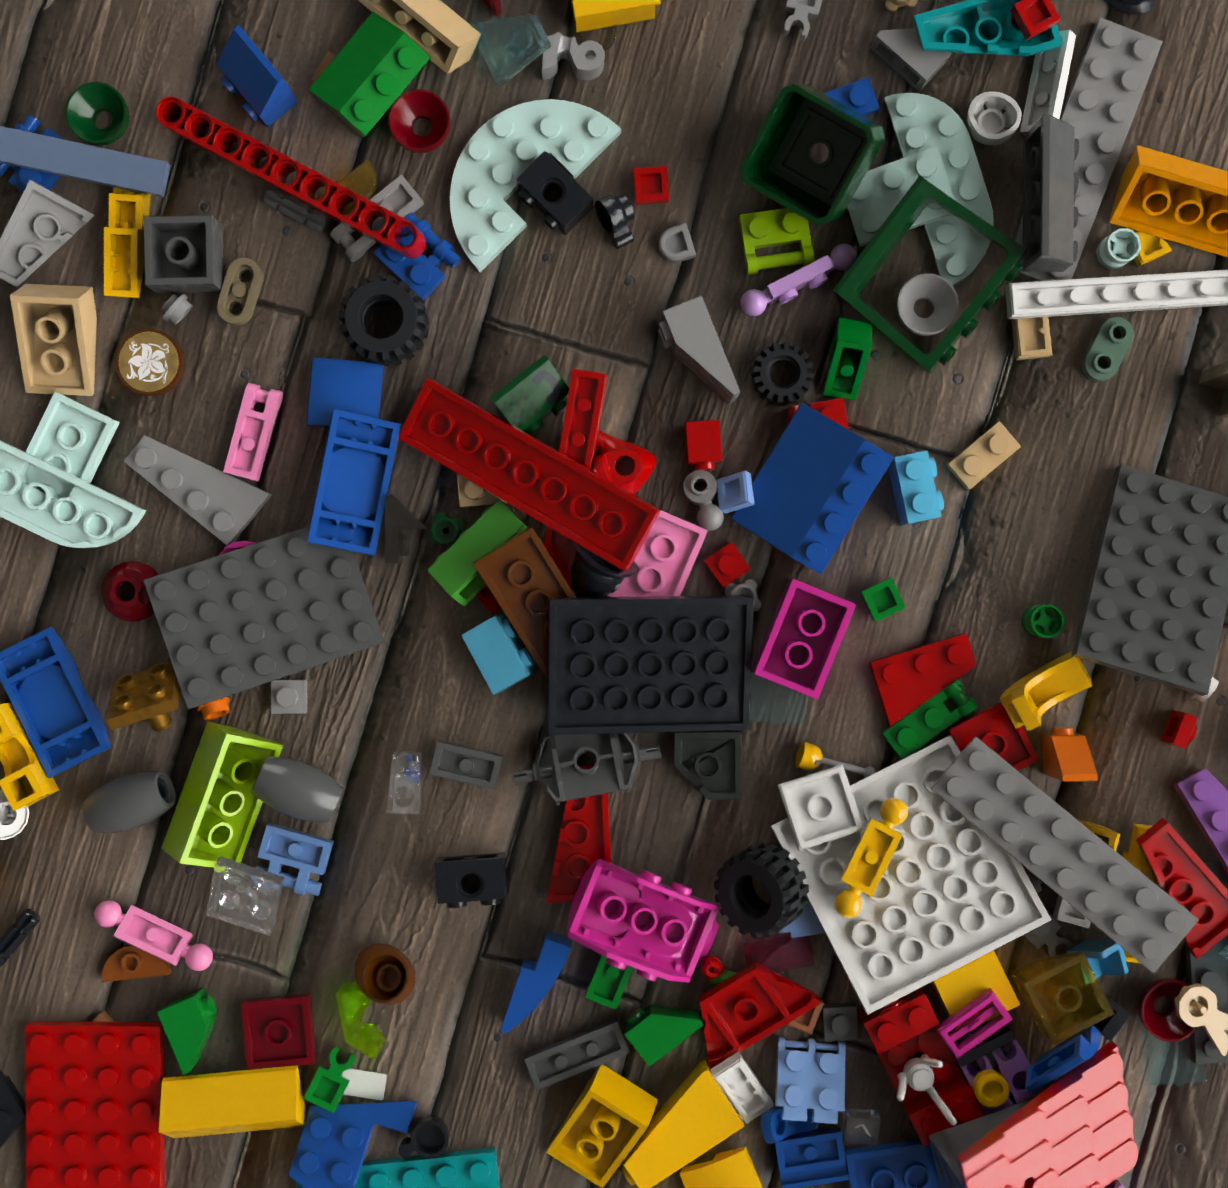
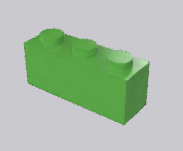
(455, 567)

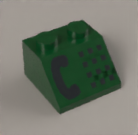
(532, 397)

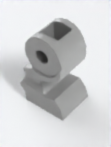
(585, 59)

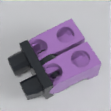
(1001, 1054)

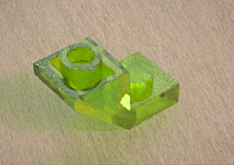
(351, 1006)

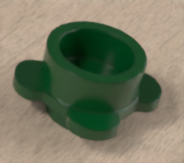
(440, 522)

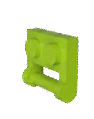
(775, 229)

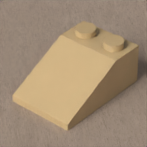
(56, 338)

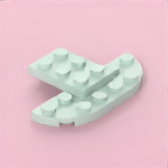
(941, 151)
(51, 482)

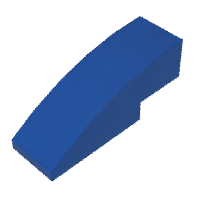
(536, 979)

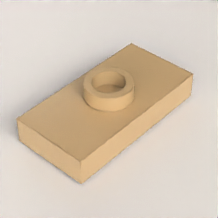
(1031, 338)

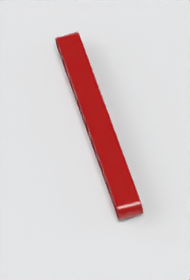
(279, 166)

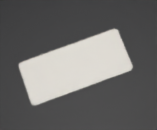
(365, 1084)

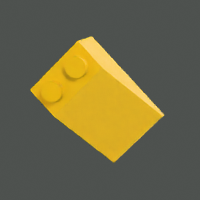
(603, 1126)

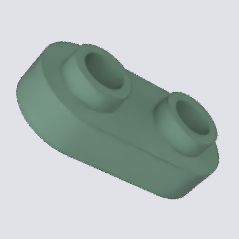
(1107, 347)

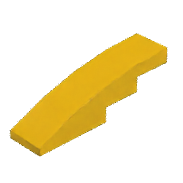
(125, 243)

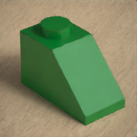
(848, 358)
(188, 1026)
(660, 1029)

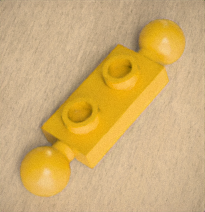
(871, 857)

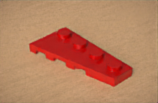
(581, 842)
(1189, 883)

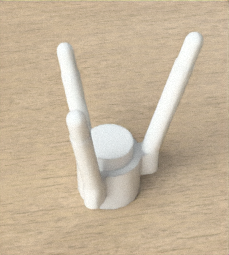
(921, 1078)

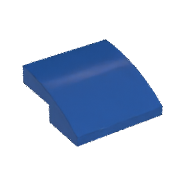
(345, 387)
(1062, 1058)

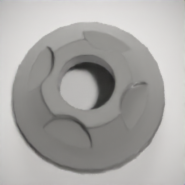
(939, 294)

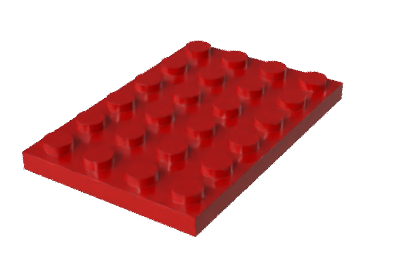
(94, 1104)

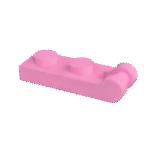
(252, 432)

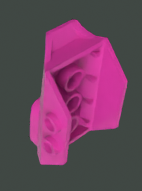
(642, 922)

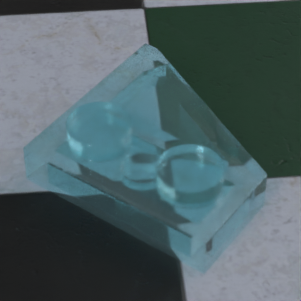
(511, 44)

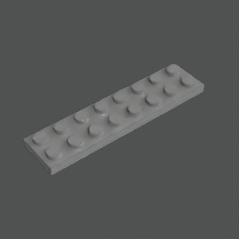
(1101, 111)
(1065, 854)

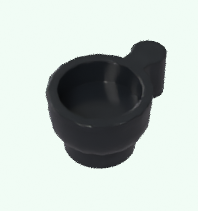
(613, 215)
(427, 1139)

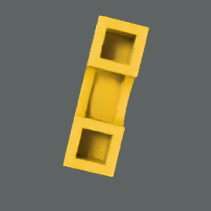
(24, 775)

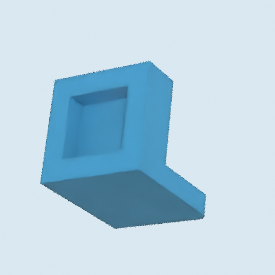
(1103, 956)

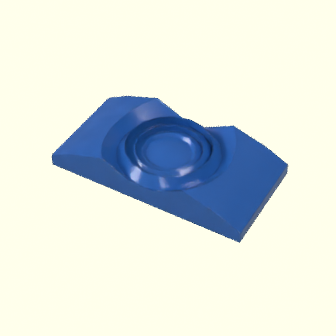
(353, 482)
(52, 702)

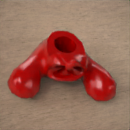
(623, 462)

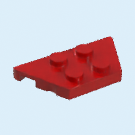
(750, 1009)

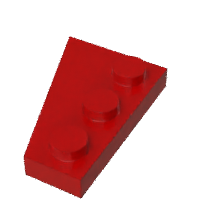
(919, 674)

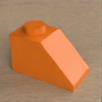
(1067, 756)

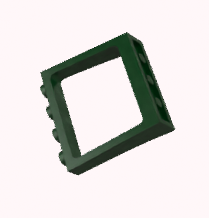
(887, 238)

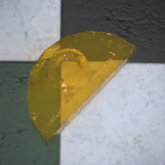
(360, 180)

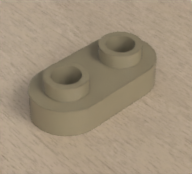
(237, 292)

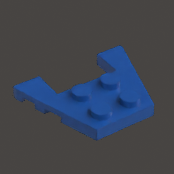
(337, 1142)

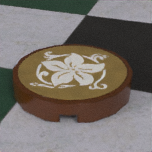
(150, 362)

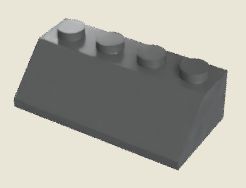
(1049, 196)

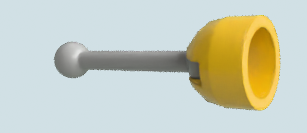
(811, 757)

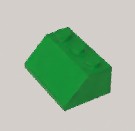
(369, 74)

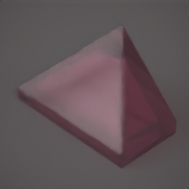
(780, 952)

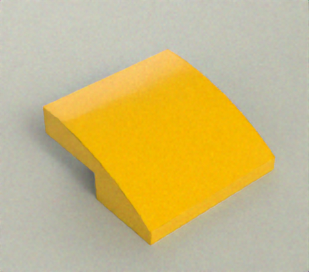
(726, 1170)

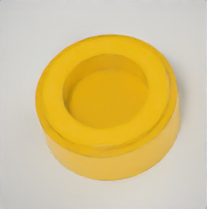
(990, 1088)

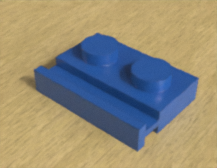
(811, 1158)

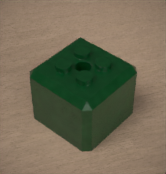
(782, 159)

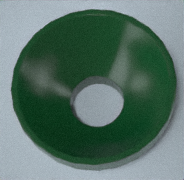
(87, 103)

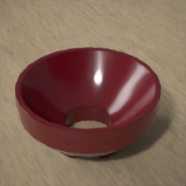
(414, 106)
(140, 606)
(1167, 1025)

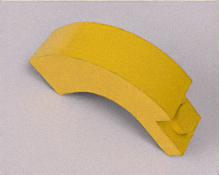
(1043, 688)

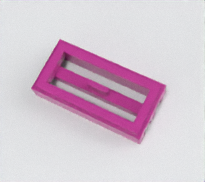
(966, 1012)

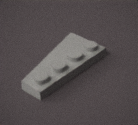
(205, 493)

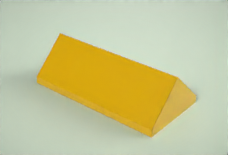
(232, 1102)

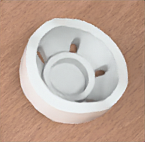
(989, 125)

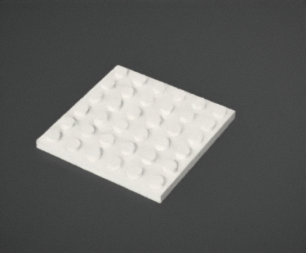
(940, 898)

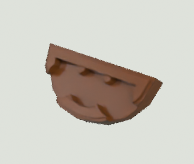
(133, 963)

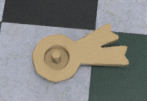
(1197, 1008)

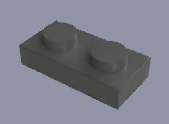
(466, 764)

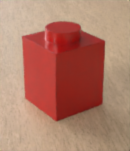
(703, 444)

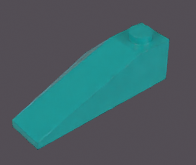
(980, 29)

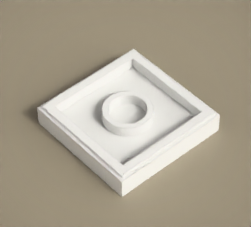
(820, 807)

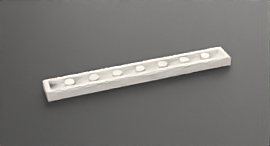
(1116, 294)

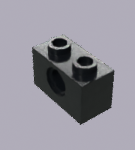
(548, 175)
(489, 869)

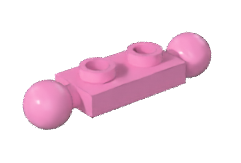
(153, 935)

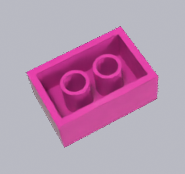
(803, 638)

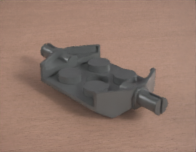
(564, 780)

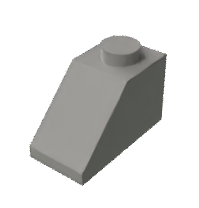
(904, 54)

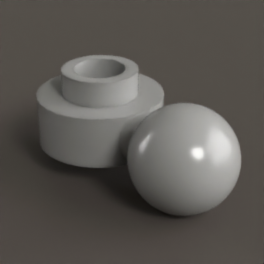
(709, 515)

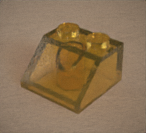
(1062, 995)

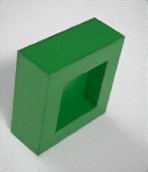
(882, 599)

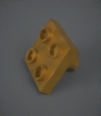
(143, 697)

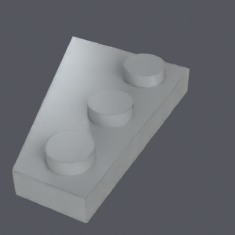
(37, 230)

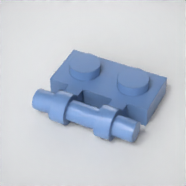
(297, 850)

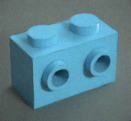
(915, 488)
(499, 653)

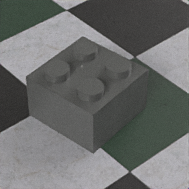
(183, 254)

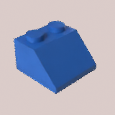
(255, 78)

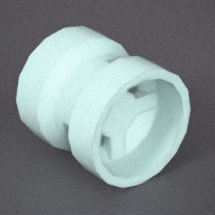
(1124, 243)

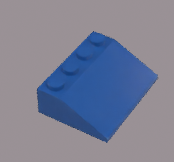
(812, 488)

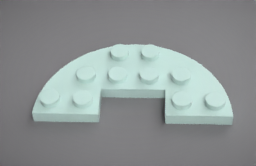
(502, 152)

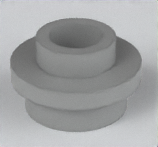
(176, 308)

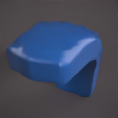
(776, 1129)

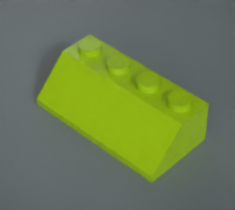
(217, 800)

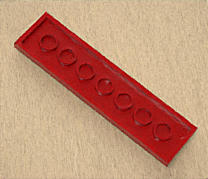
(528, 474)

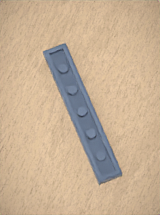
(83, 162)

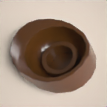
(384, 974)

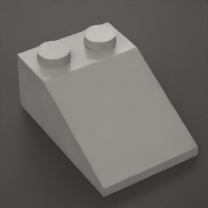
(696, 345)

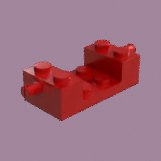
(910, 1027)

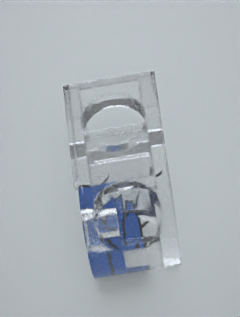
(405, 783)

